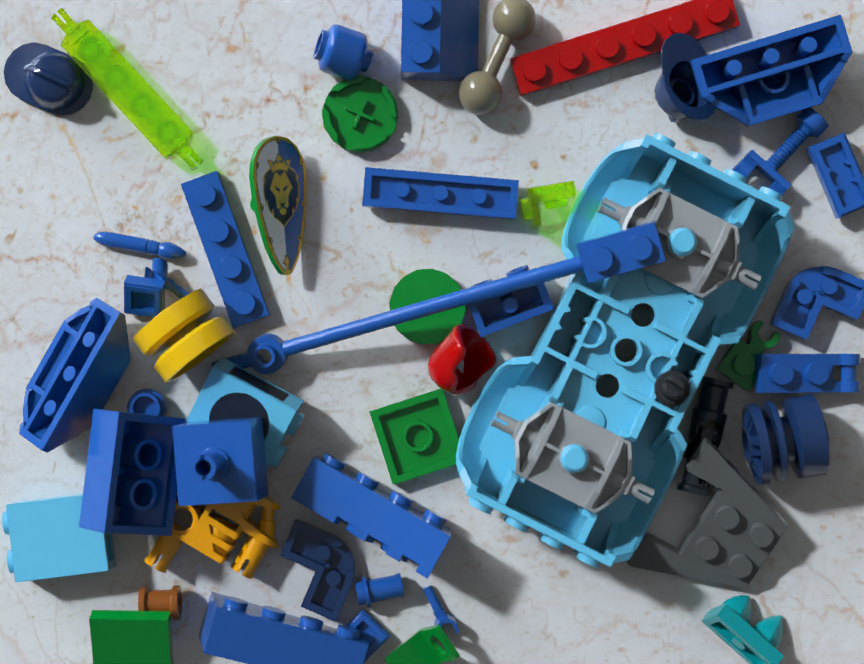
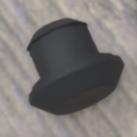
(672, 388)

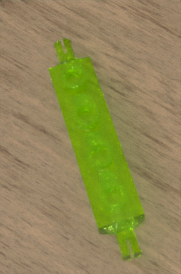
(127, 89)

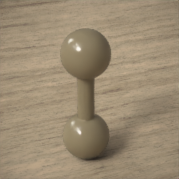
(481, 90)

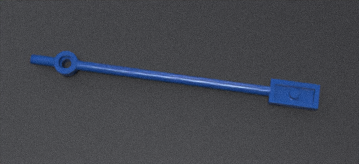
(597, 257)

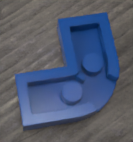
(811, 291)

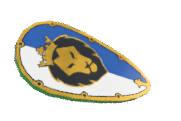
(279, 199)

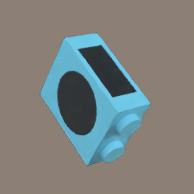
(237, 394)

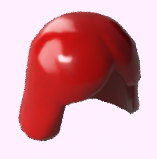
(459, 345)

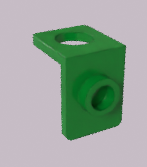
(424, 648)

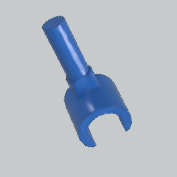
(160, 271)
(439, 612)

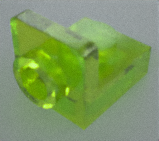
(552, 195)

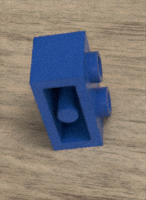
(510, 308)

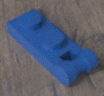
(805, 373)

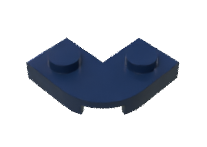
(332, 566)

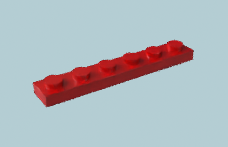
(620, 44)

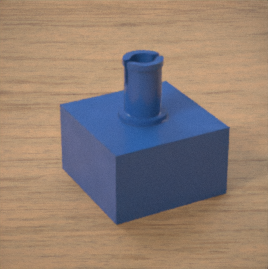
(220, 461)

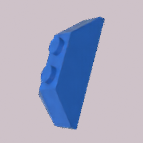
(775, 72)
(75, 375)

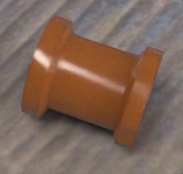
(161, 600)

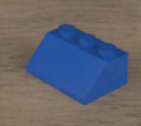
(439, 39)
(130, 474)

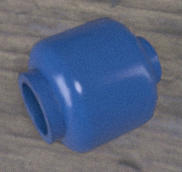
(342, 52)

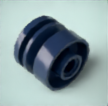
(793, 438)

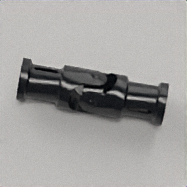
(712, 408)

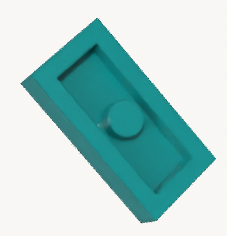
(753, 644)

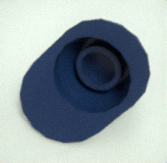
(47, 79)
(676, 87)

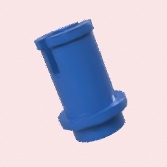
(379, 589)

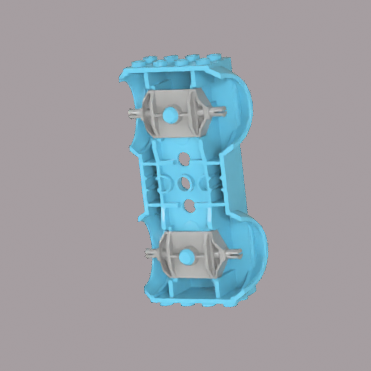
(540, 432)

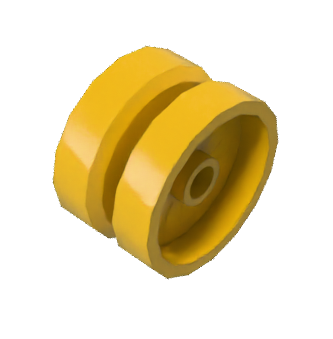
(180, 330)

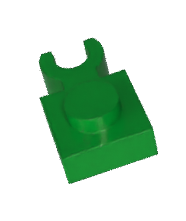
(739, 360)

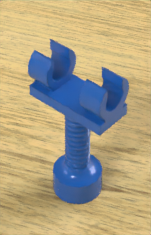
(809, 124)

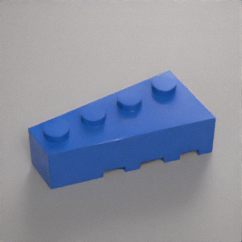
(373, 513)
(270, 636)

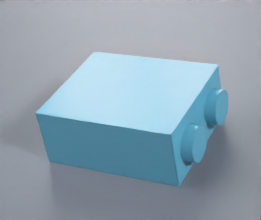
(51, 543)

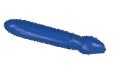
(140, 245)

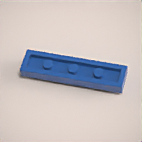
(440, 193)
(225, 249)

